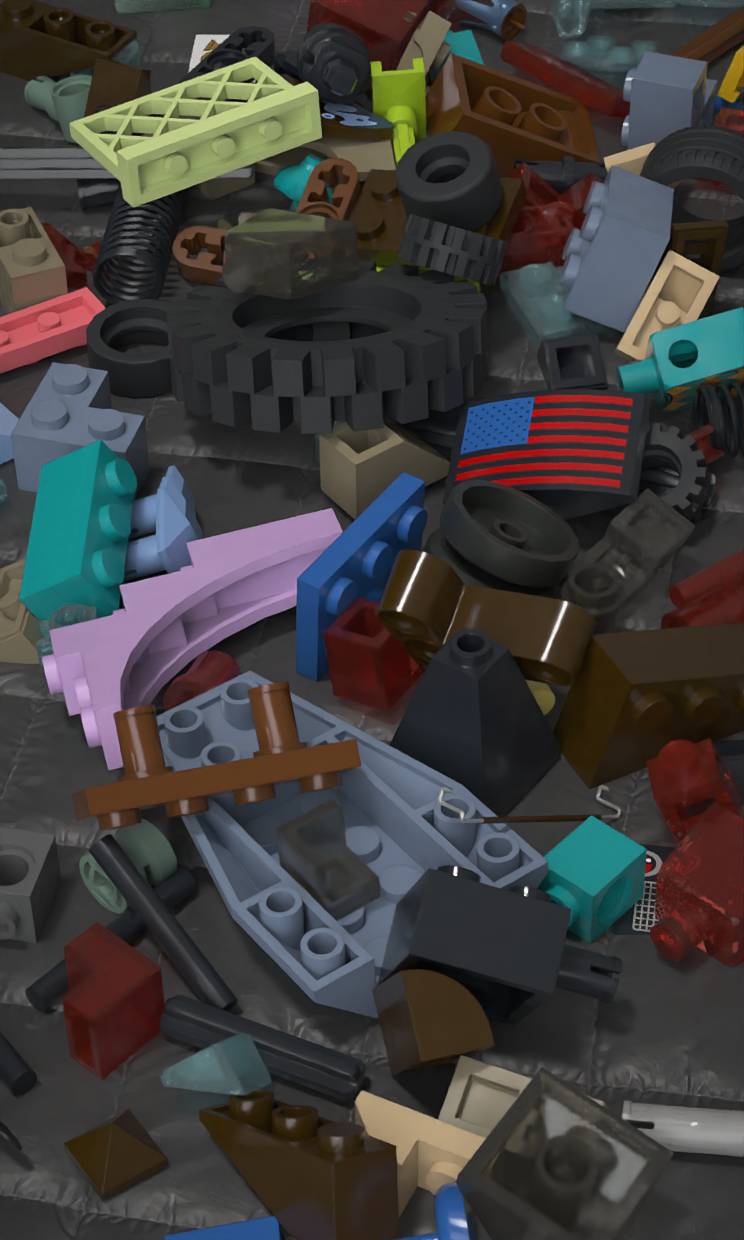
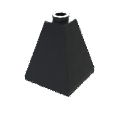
(479, 722)

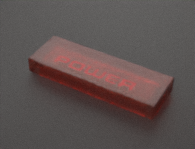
(566, 78)

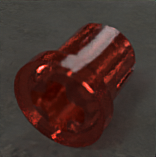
(204, 674)

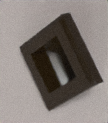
(116, 1154)

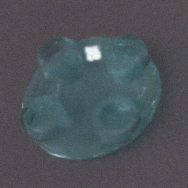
(603, 55)

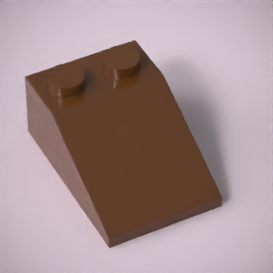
(509, 115)

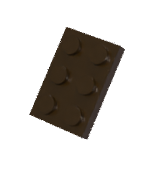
(383, 219)

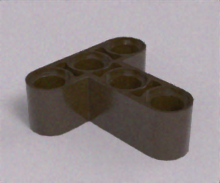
(431, 603)

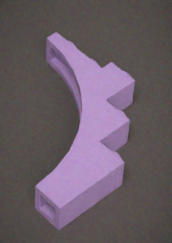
(179, 615)

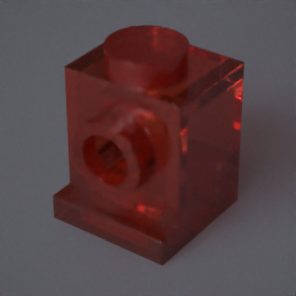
(687, 775)

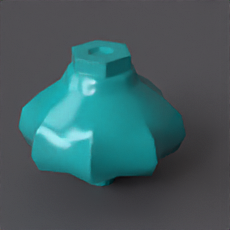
(294, 177)

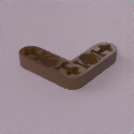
(313, 202)

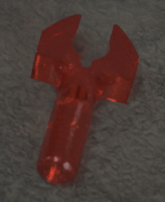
(75, 259)

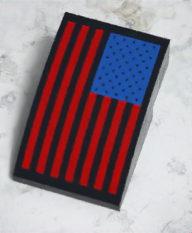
(557, 445)

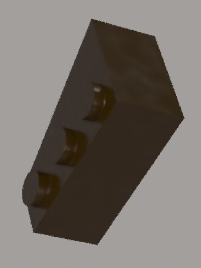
(650, 691)

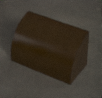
(429, 1021)

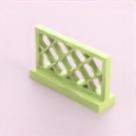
(198, 150)

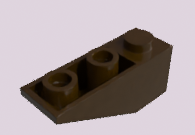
(54, 40)
(308, 1170)

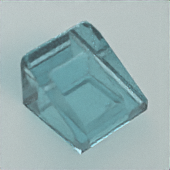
(223, 1068)

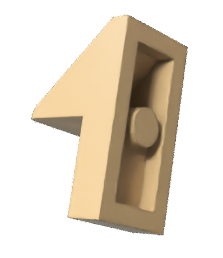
(670, 300)
(427, 1148)

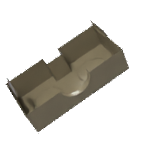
(426, 44)

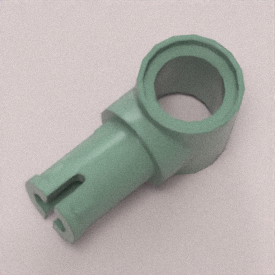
(62, 100)

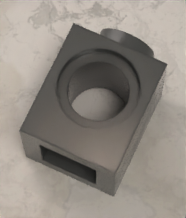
(27, 882)

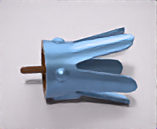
(504, 18)

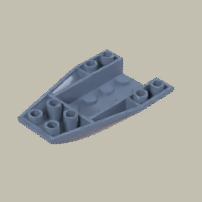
(389, 825)

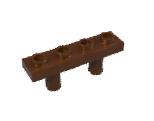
(185, 792)

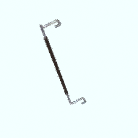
(532, 819)

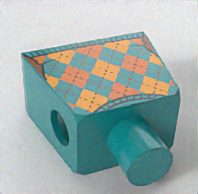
(687, 357)

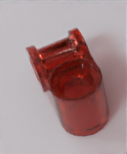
(539, 236)

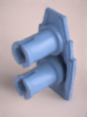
(172, 518)

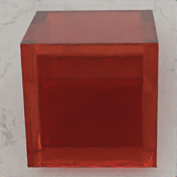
(110, 1000)

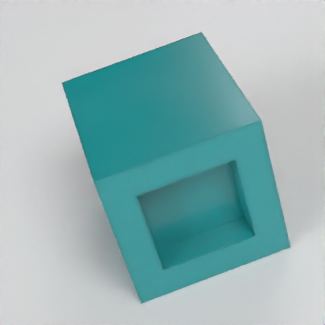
(595, 876)

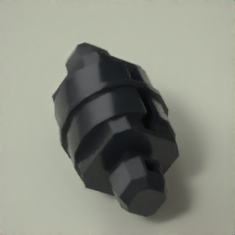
(334, 62)

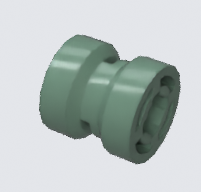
(148, 852)

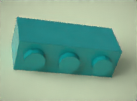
(79, 532)

